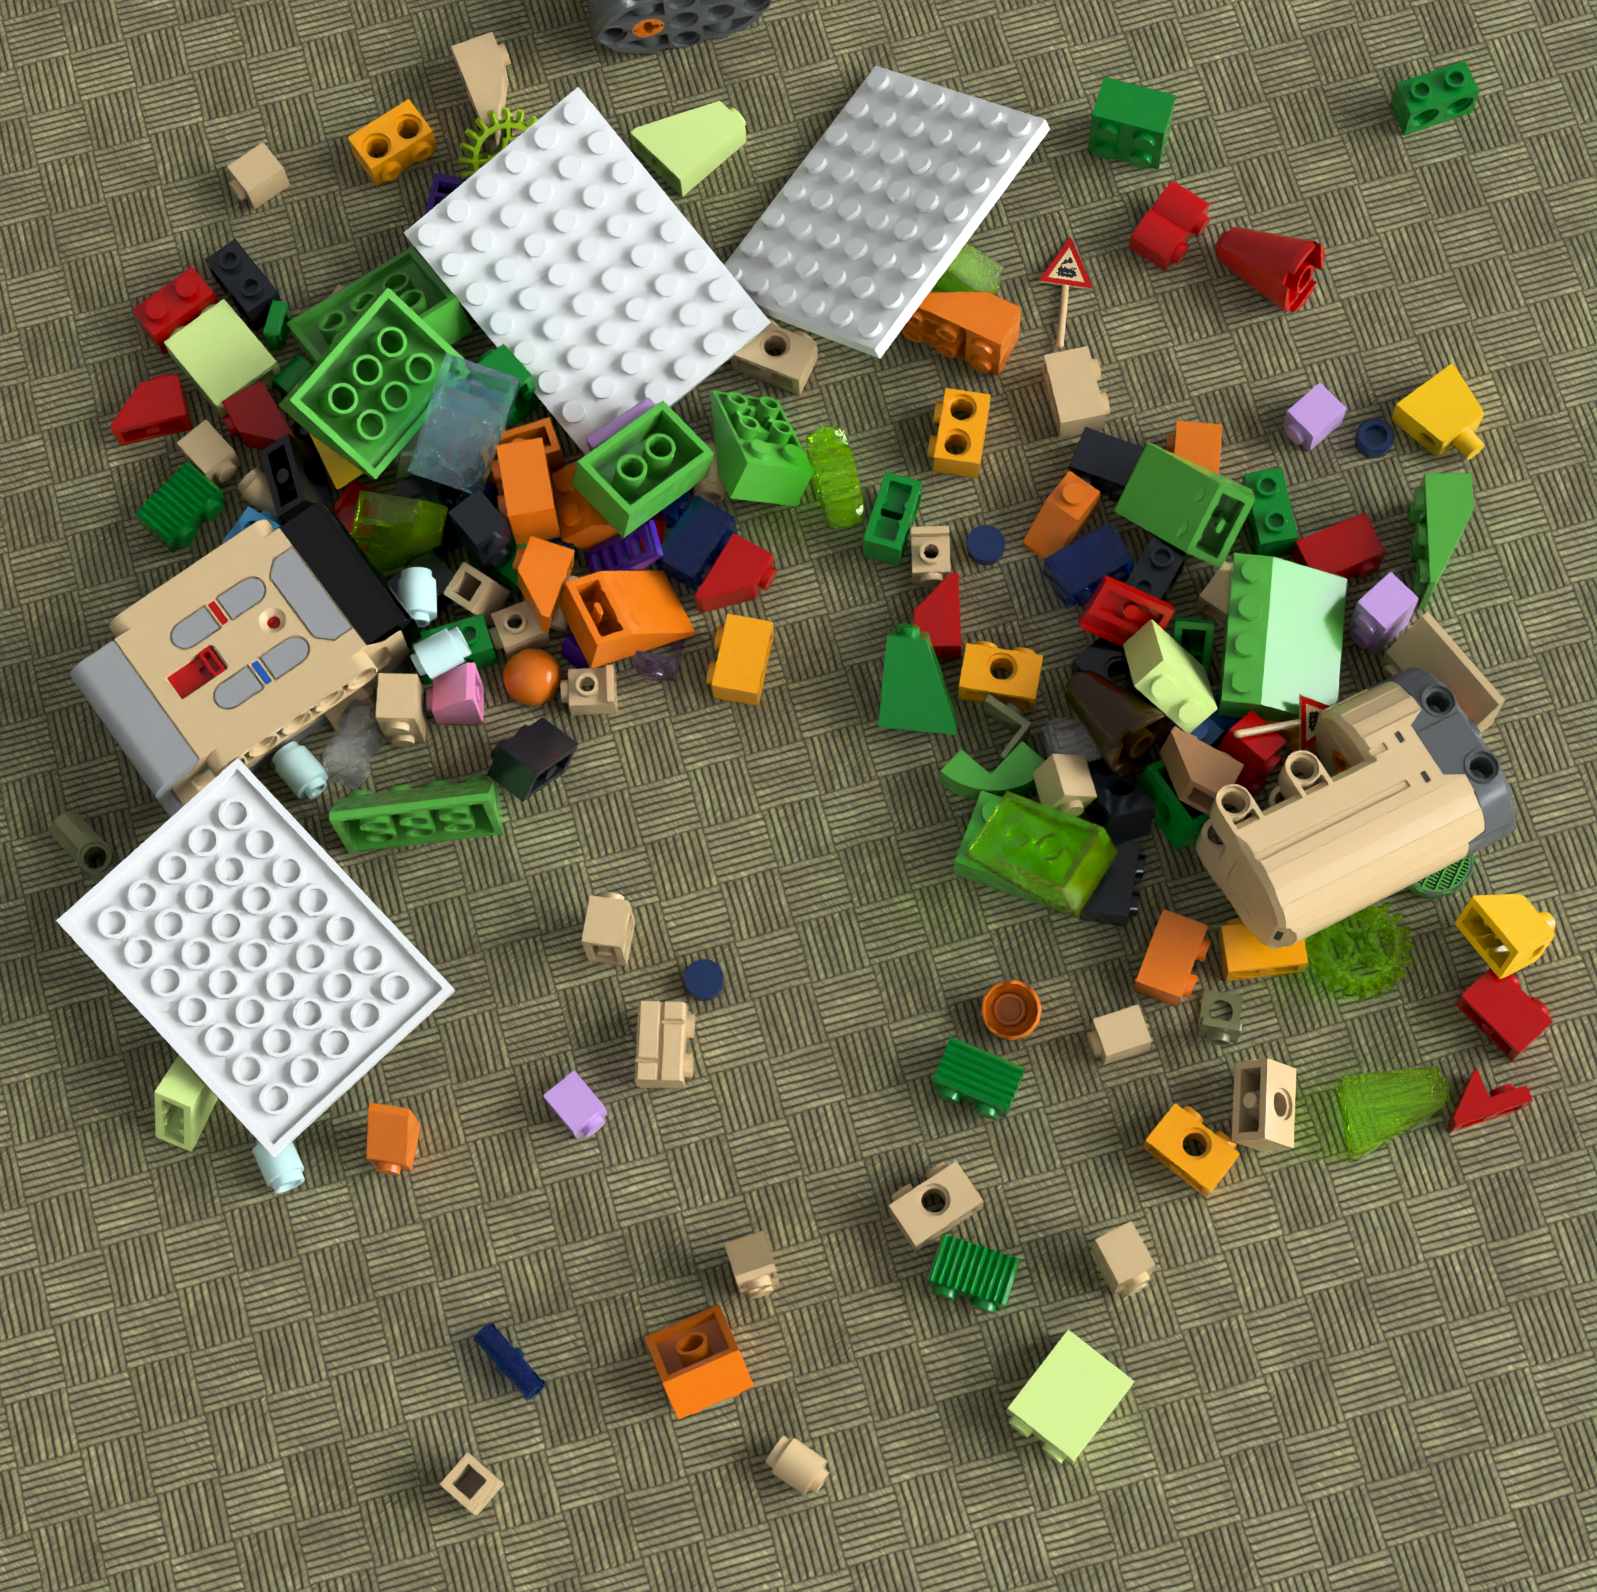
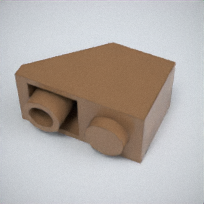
(1197, 769)

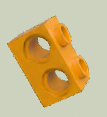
(387, 136)
(963, 433)

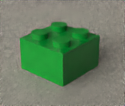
(1131, 123)

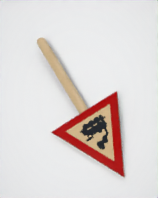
(1067, 272)
(1308, 714)

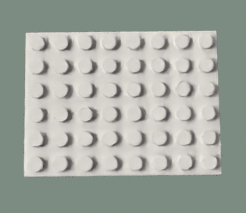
(881, 208)
(586, 272)
(255, 957)

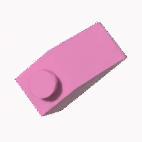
(457, 697)

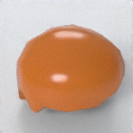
(532, 677)
(1011, 1010)

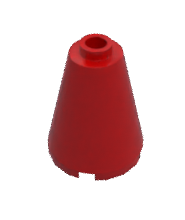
(1272, 264)

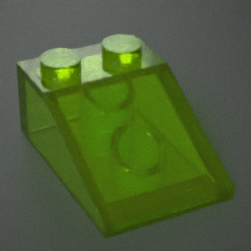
(1044, 852)

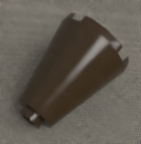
(1116, 721)

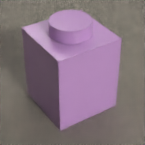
(1313, 417)
(576, 1106)

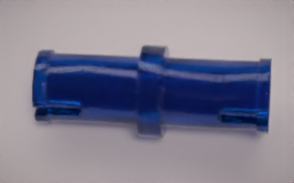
(509, 1361)

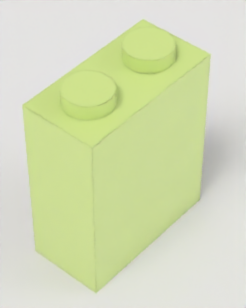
(221, 355)
(1169, 676)
(1068, 1398)

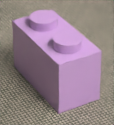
(1382, 613)

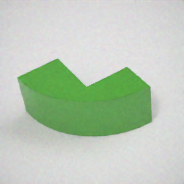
(1013, 775)

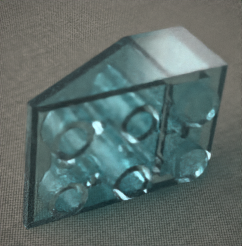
(464, 424)

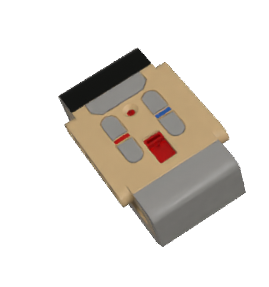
(245, 652)

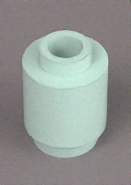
(418, 594)
(440, 652)
(300, 770)
(282, 1171)

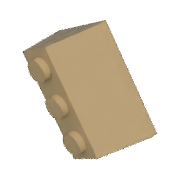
(1434, 651)

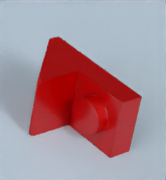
(1476, 1106)

